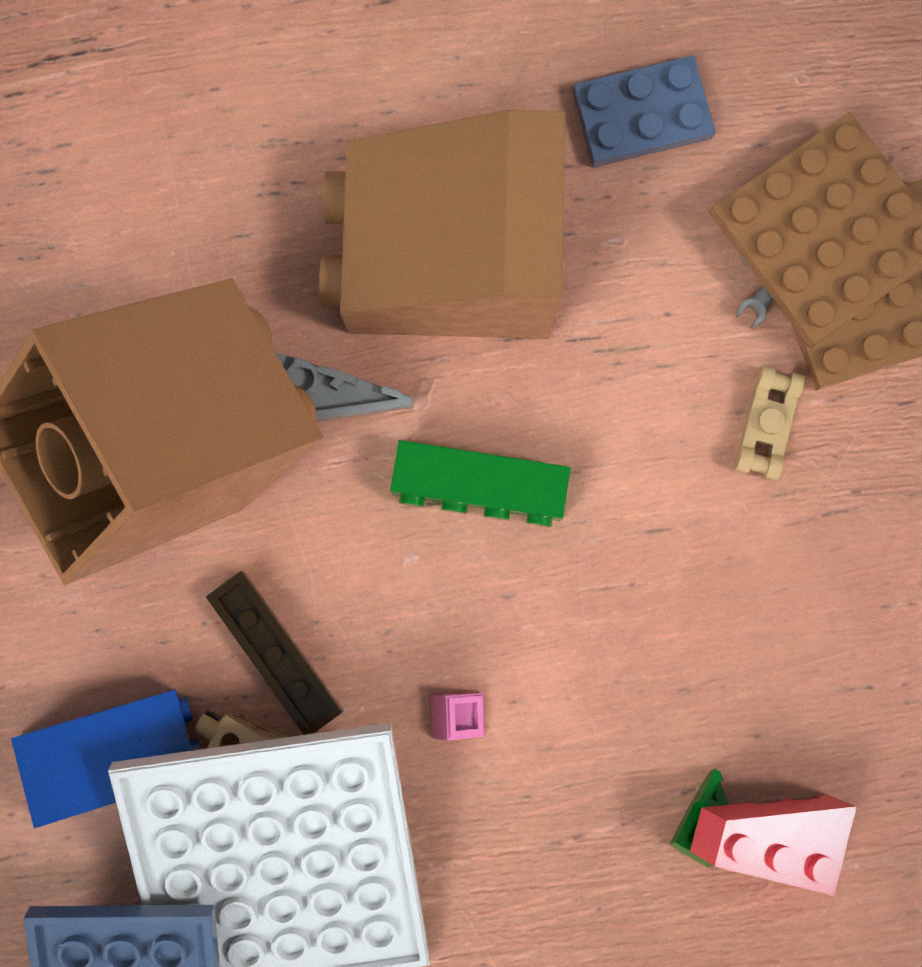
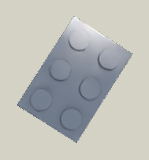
(643, 111)

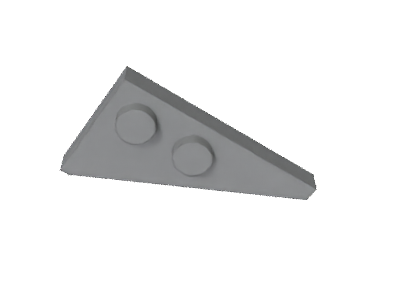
(341, 394)

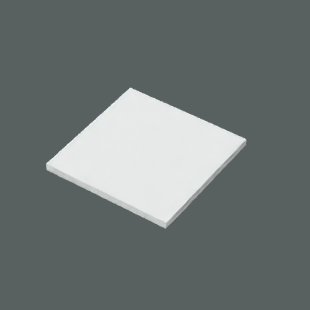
(287, 841)

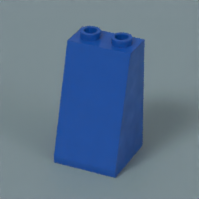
(69, 762)

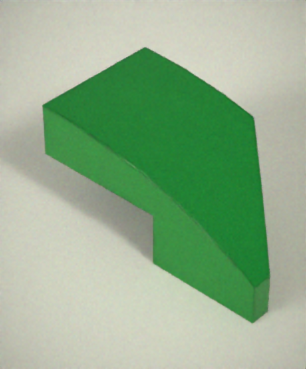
(708, 795)

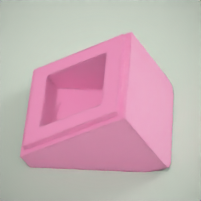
(457, 716)

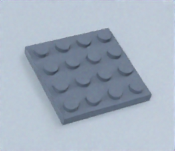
(122, 936)

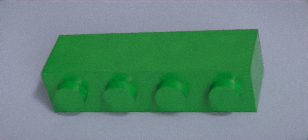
(480, 481)

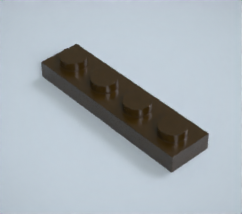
(274, 654)

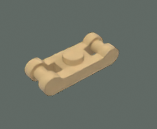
(768, 422)

